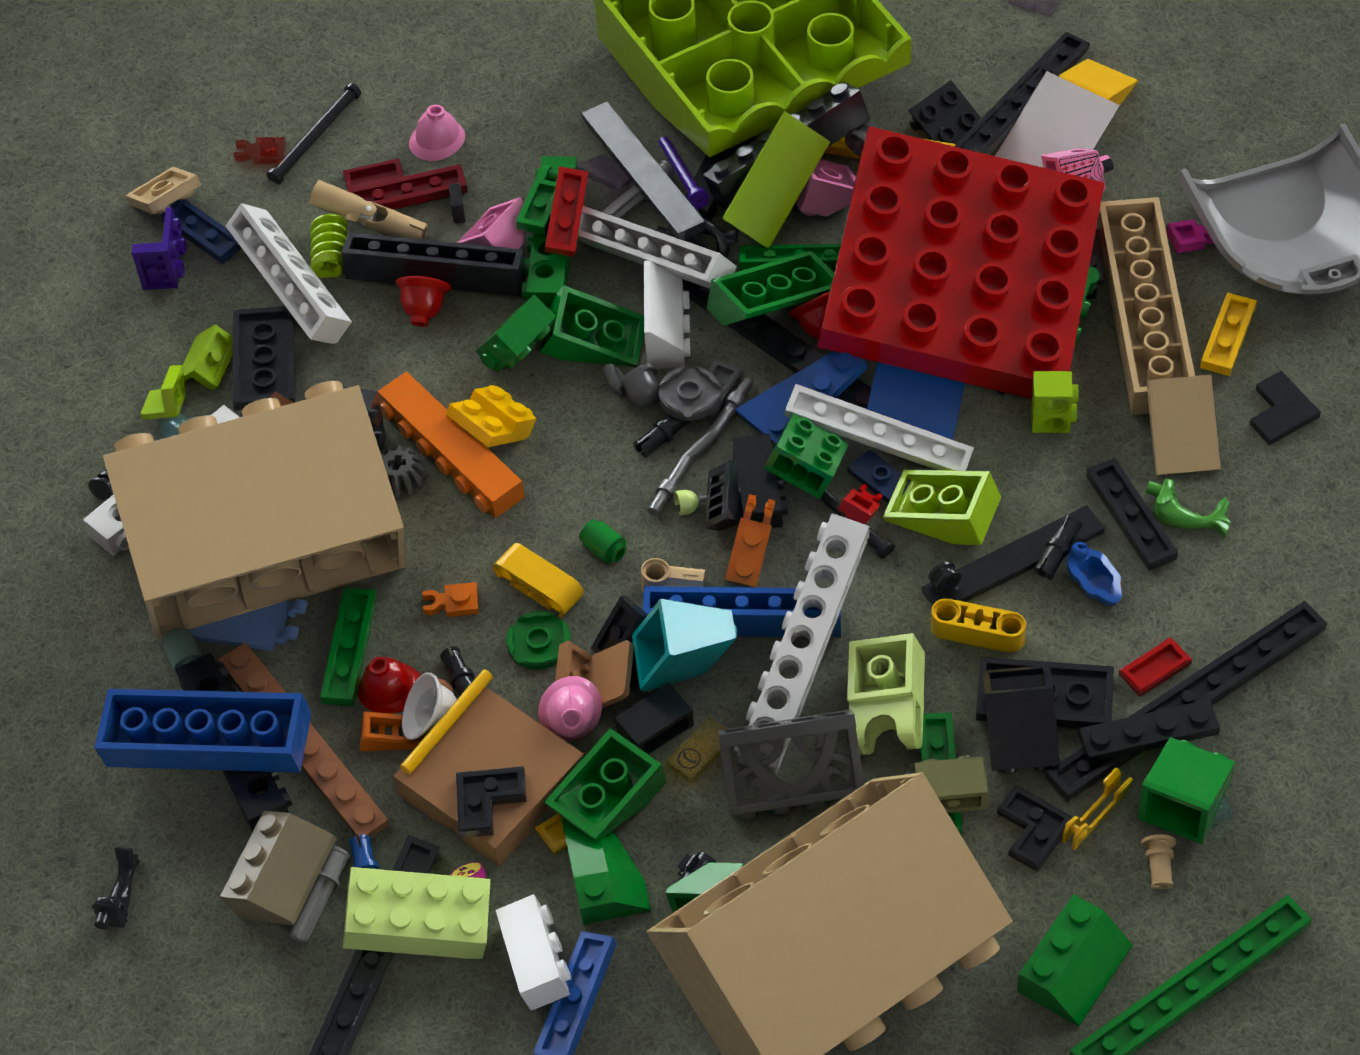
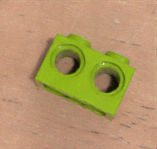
(1053, 402)

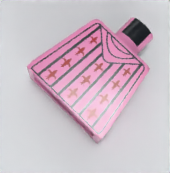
(1079, 162)

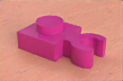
(1187, 236)

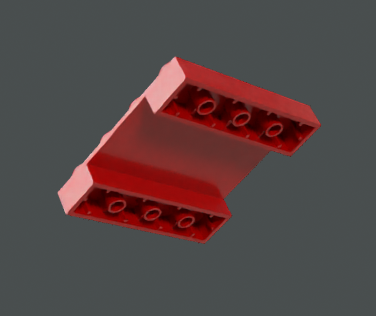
(961, 263)

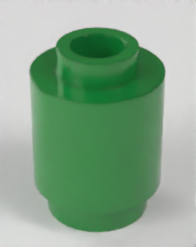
(603, 541)

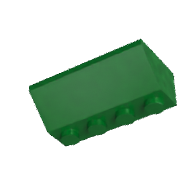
(768, 287)

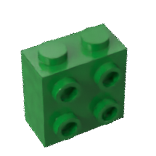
(516, 335)
(806, 456)

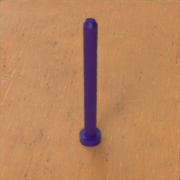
(697, 195)

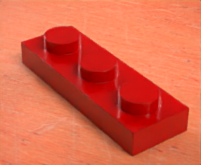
(566, 211)

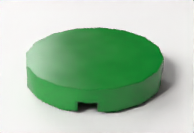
(538, 650)

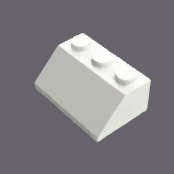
(665, 317)

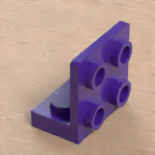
(160, 263)

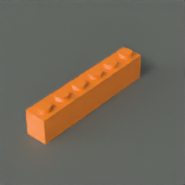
(450, 445)

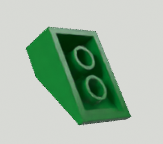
(592, 330)
(607, 786)

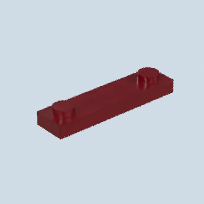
(413, 188)

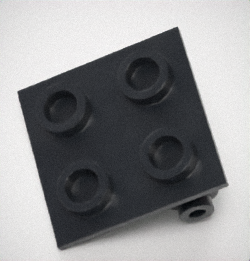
(944, 114)

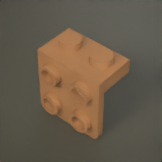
(607, 669)

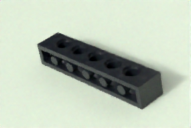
(207, 675)

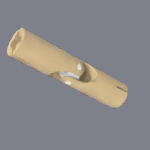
(358, 210)

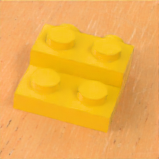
(493, 416)

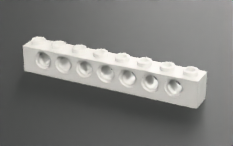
(840, 534)

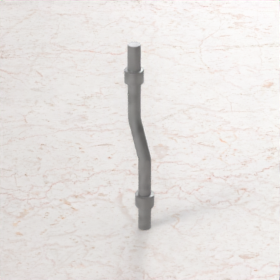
(668, 486)

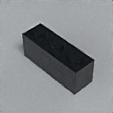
(750, 459)

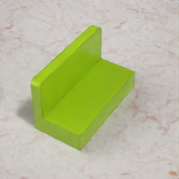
(209, 357)
(167, 400)

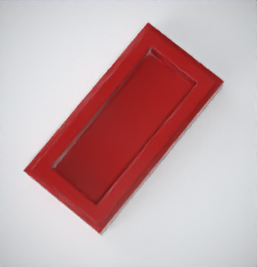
(1155, 667)

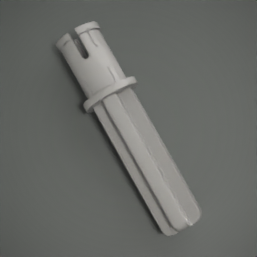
(633, 196)
(319, 894)

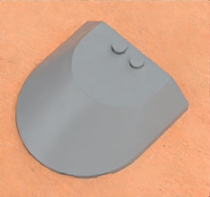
(1290, 219)

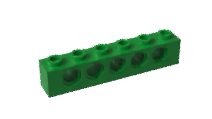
(546, 270)

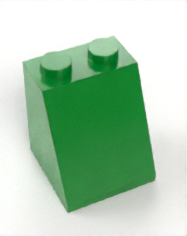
(1185, 789)

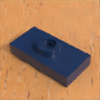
(876, 474)

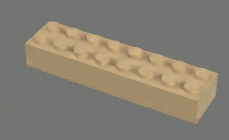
(1143, 296)

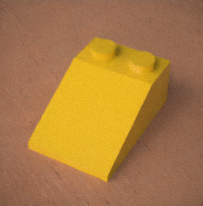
(1100, 80)

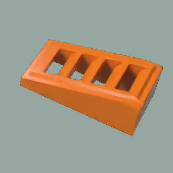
(380, 741)

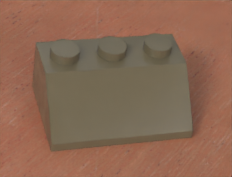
(277, 869)

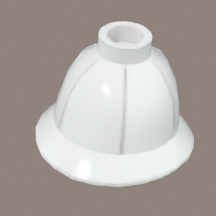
(425, 706)

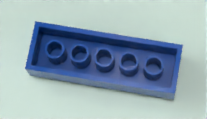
(203, 730)

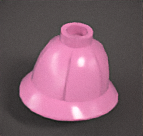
(436, 135)
(570, 708)

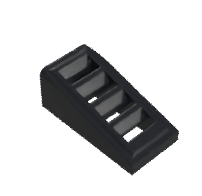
(723, 506)

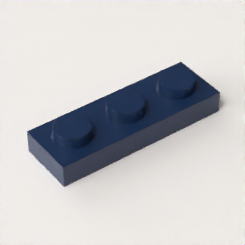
(204, 231)

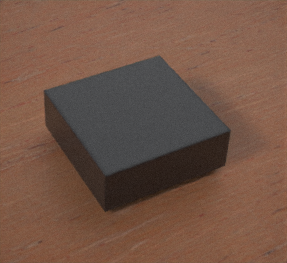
(457, 203)

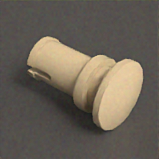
(1160, 859)

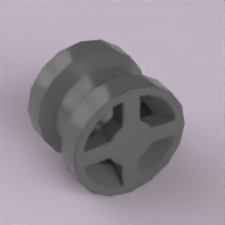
(856, 138)

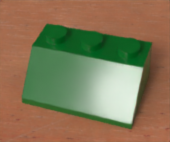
(1074, 961)

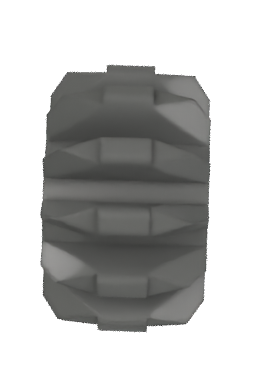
(404, 470)

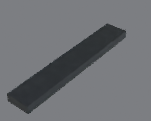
(1011, 559)

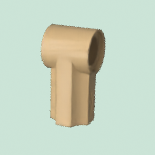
(670, 575)

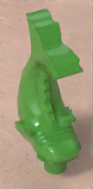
(1172, 514)

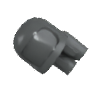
(638, 384)

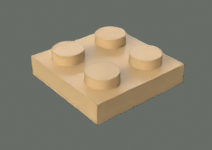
(163, 190)

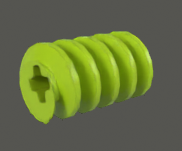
(327, 242)

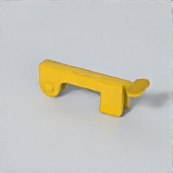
(1077, 825)

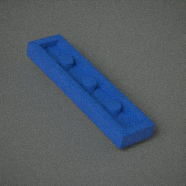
(571, 1013)

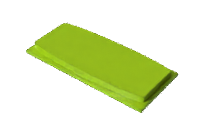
(776, 180)

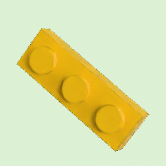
(1228, 334)

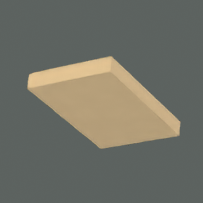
(1183, 424)

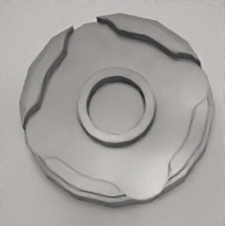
(689, 393)

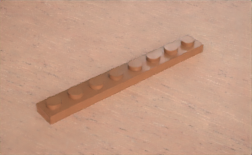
(319, 760)

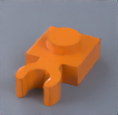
(457, 600)

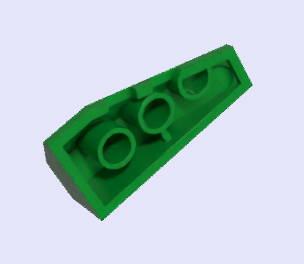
(604, 877)

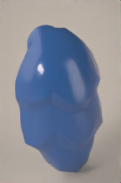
(1094, 574)

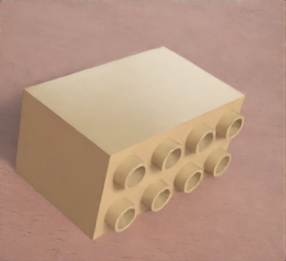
(256, 507)
(834, 925)

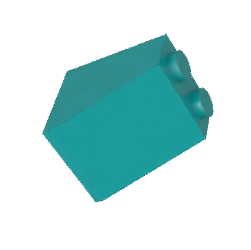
(680, 642)

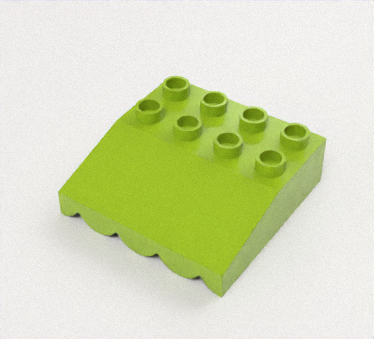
(739, 64)

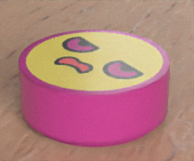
(472, 869)

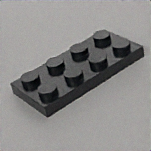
(263, 354)
(1080, 690)

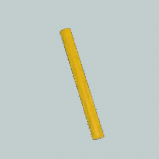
(446, 722)

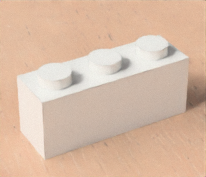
(534, 952)

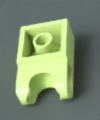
(887, 689)

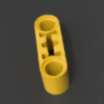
(538, 579)
(978, 625)

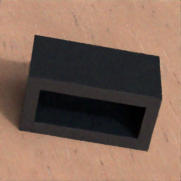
(655, 719)

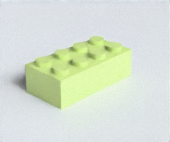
(416, 913)

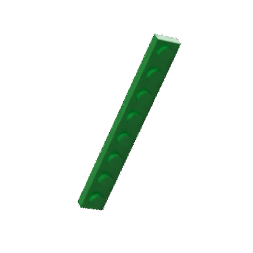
(1197, 981)

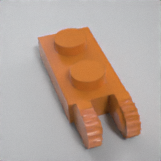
(750, 546)

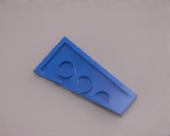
(827, 375)

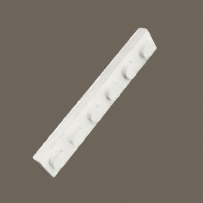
(878, 430)

